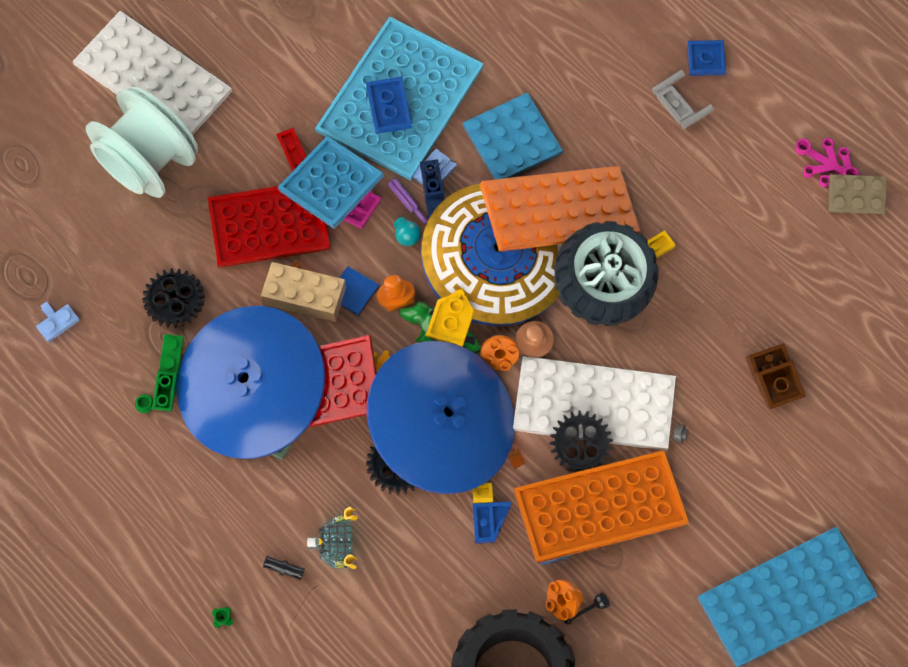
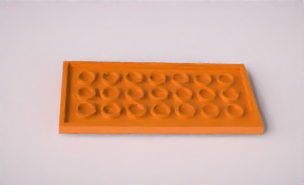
(555, 205)
(600, 506)

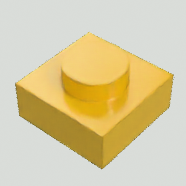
(483, 493)

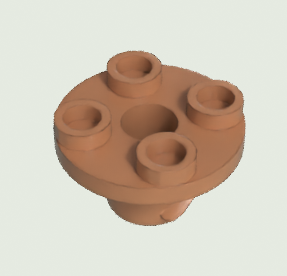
(534, 339)

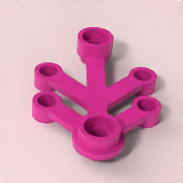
(829, 163)

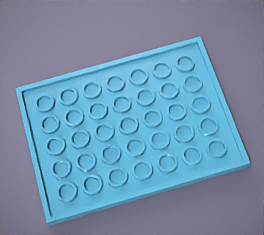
(434, 86)

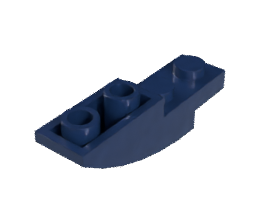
(432, 185)

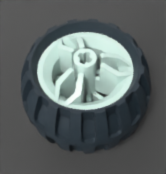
(596, 299)

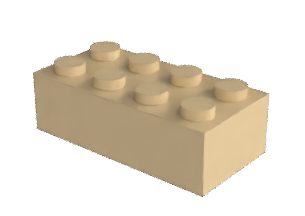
(303, 292)

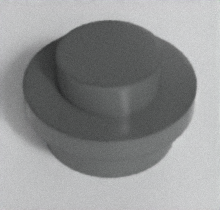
(681, 433)

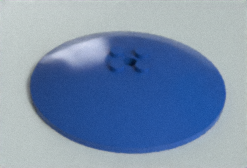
(276, 400)
(417, 436)

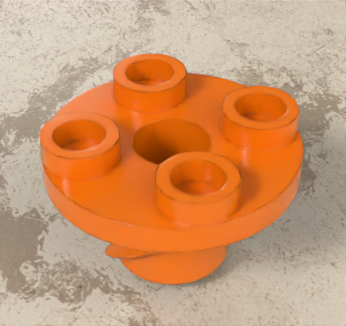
(395, 293)
(500, 352)
(563, 599)

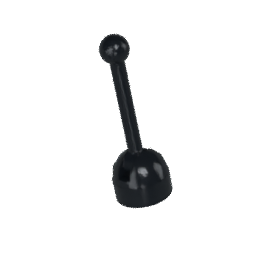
(600, 601)

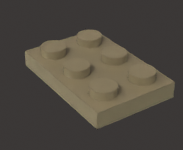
(857, 194)

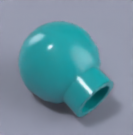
(406, 232)

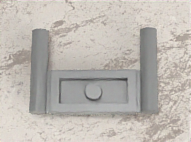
(676, 104)

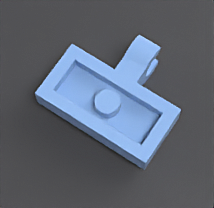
(56, 322)

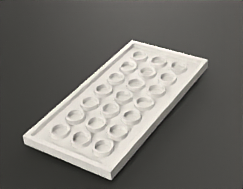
(134, 57)
(629, 401)

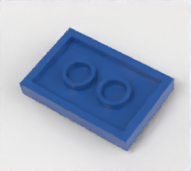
(388, 105)

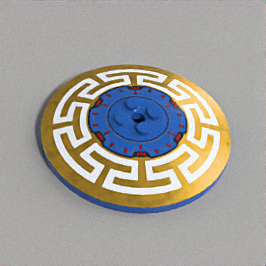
(460, 254)

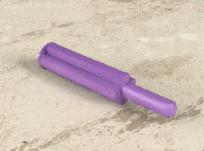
(406, 199)

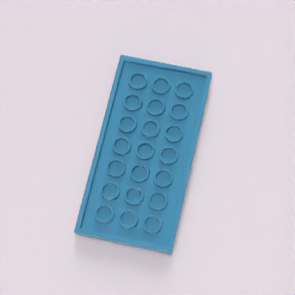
(786, 597)

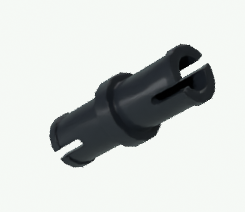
(283, 568)

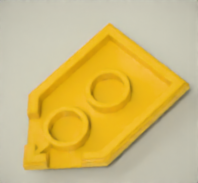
(451, 319)

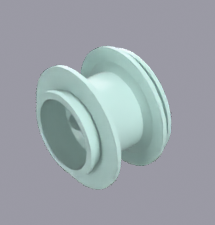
(141, 142)

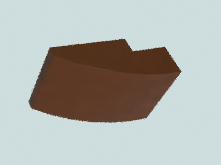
(775, 376)

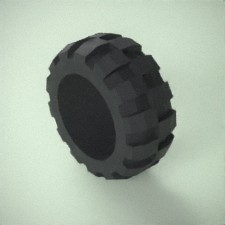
(513, 626)

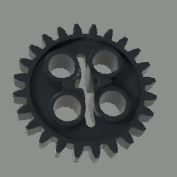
(164, 312)
(599, 441)
(377, 467)

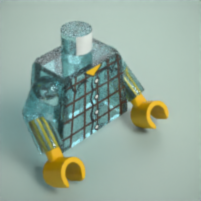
(336, 541)

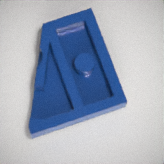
(489, 520)

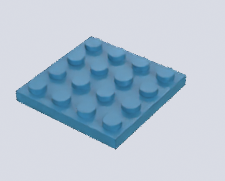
(512, 138)
(330, 182)

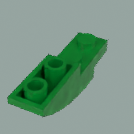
(168, 372)

